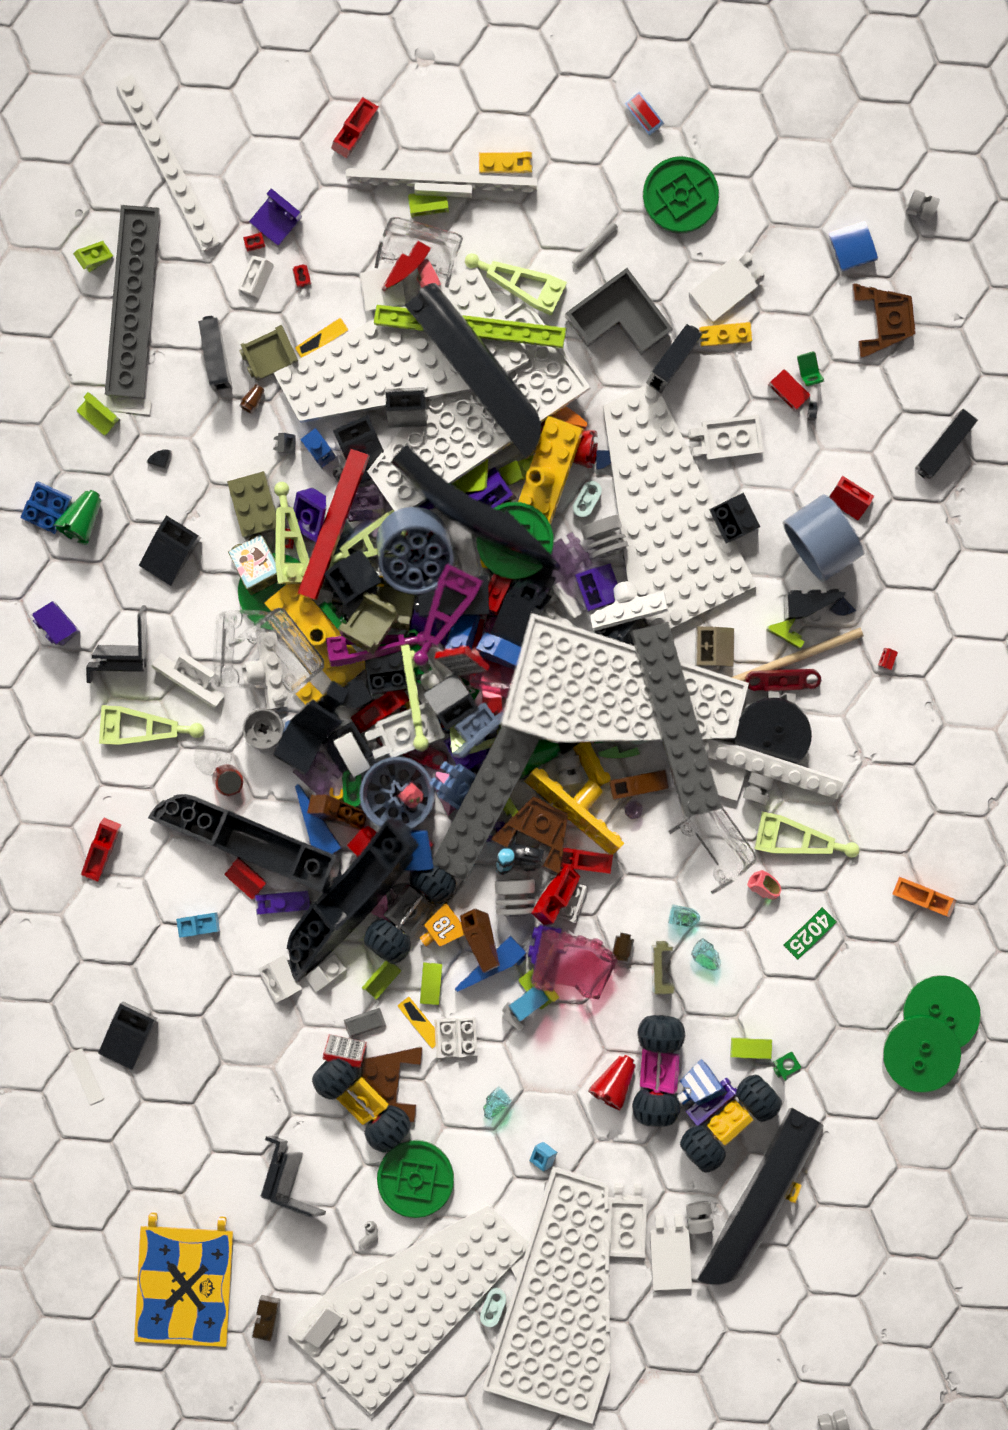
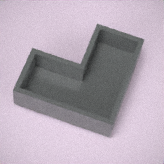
(622, 304)

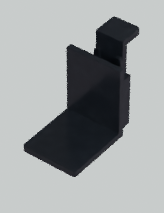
(523, 599)
(122, 657)
(310, 728)
(282, 1177)

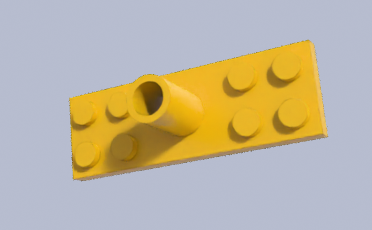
(551, 466)
(308, 618)
(577, 808)

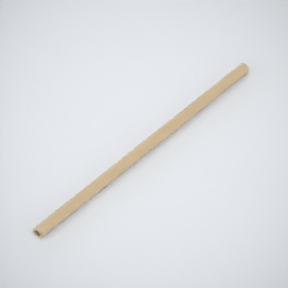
(805, 653)

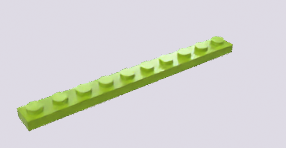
(484, 327)

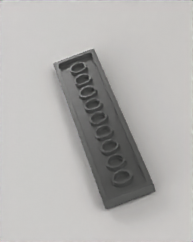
(132, 301)
(676, 720)
(484, 801)

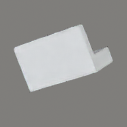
(279, 979)

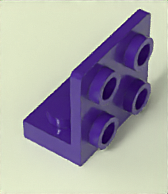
(276, 217)

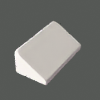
(256, 276)
(568, 599)
(322, 1326)

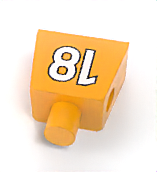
(442, 927)

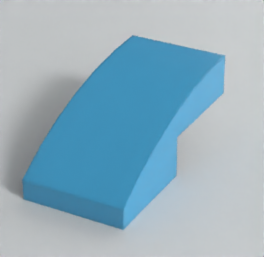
(198, 924)
(528, 1003)

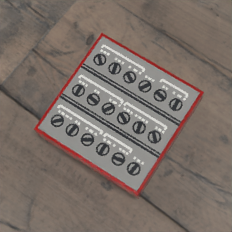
(461, 661)
(344, 1049)

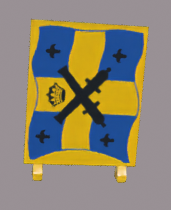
(183, 1285)

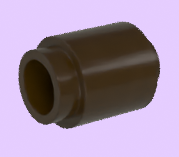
(623, 946)

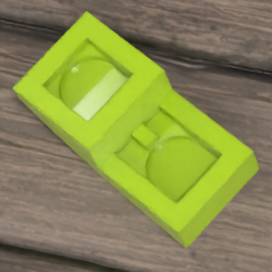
(430, 983)
(751, 1048)

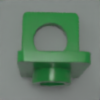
(809, 368)
(780, 1071)

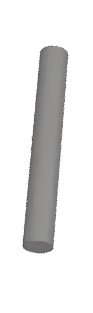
(594, 244)

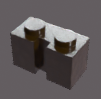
(268, 1311)

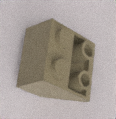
(714, 646)

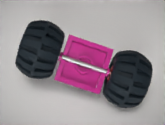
(659, 1038)

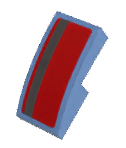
(644, 113)

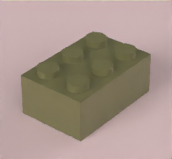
(253, 504)

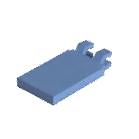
(456, 785)

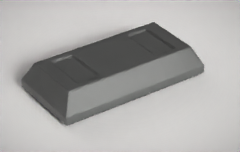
(364, 1022)

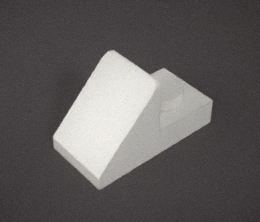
(325, 972)

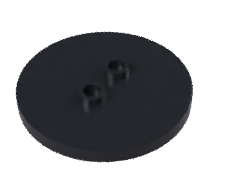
(775, 729)

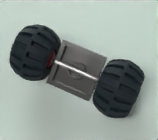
(409, 913)

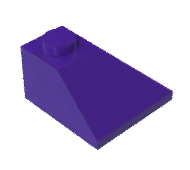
(310, 512)

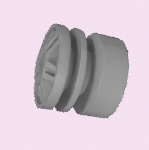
(604, 537)
(253, 724)
(515, 896)

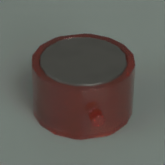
(227, 780)

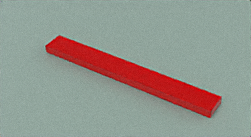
(333, 524)

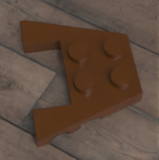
(893, 318)
(541, 823)
(383, 1075)

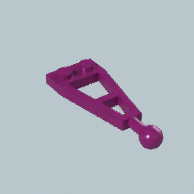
(458, 581)
(339, 655)

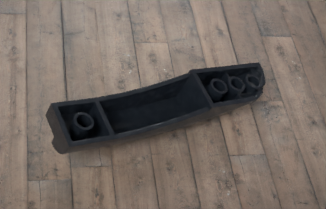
(477, 367)
(482, 521)
(248, 840)
(350, 897)
(761, 1199)

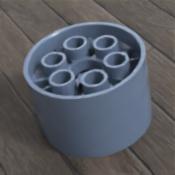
(823, 537)
(413, 576)
(373, 775)

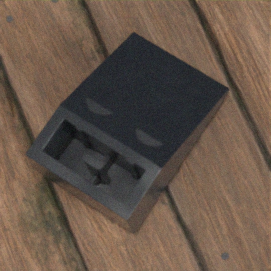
(360, 437)
(169, 550)
(802, 605)
(127, 1035)

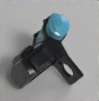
(518, 856)

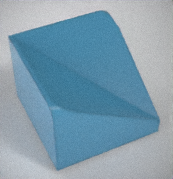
(543, 1156)

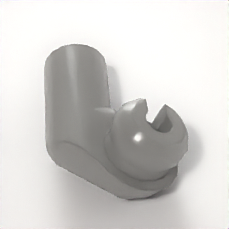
(371, 1234)

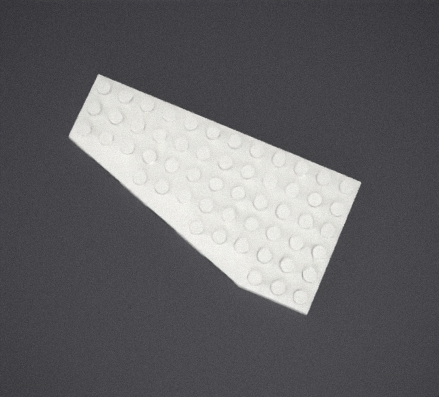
(372, 358)
(464, 433)
(667, 513)
(593, 690)
(409, 1304)
(558, 1316)

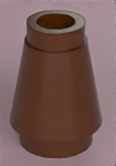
(252, 399)

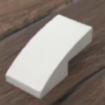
(352, 754)

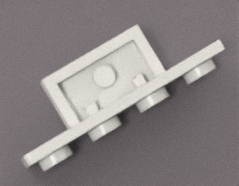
(190, 676)

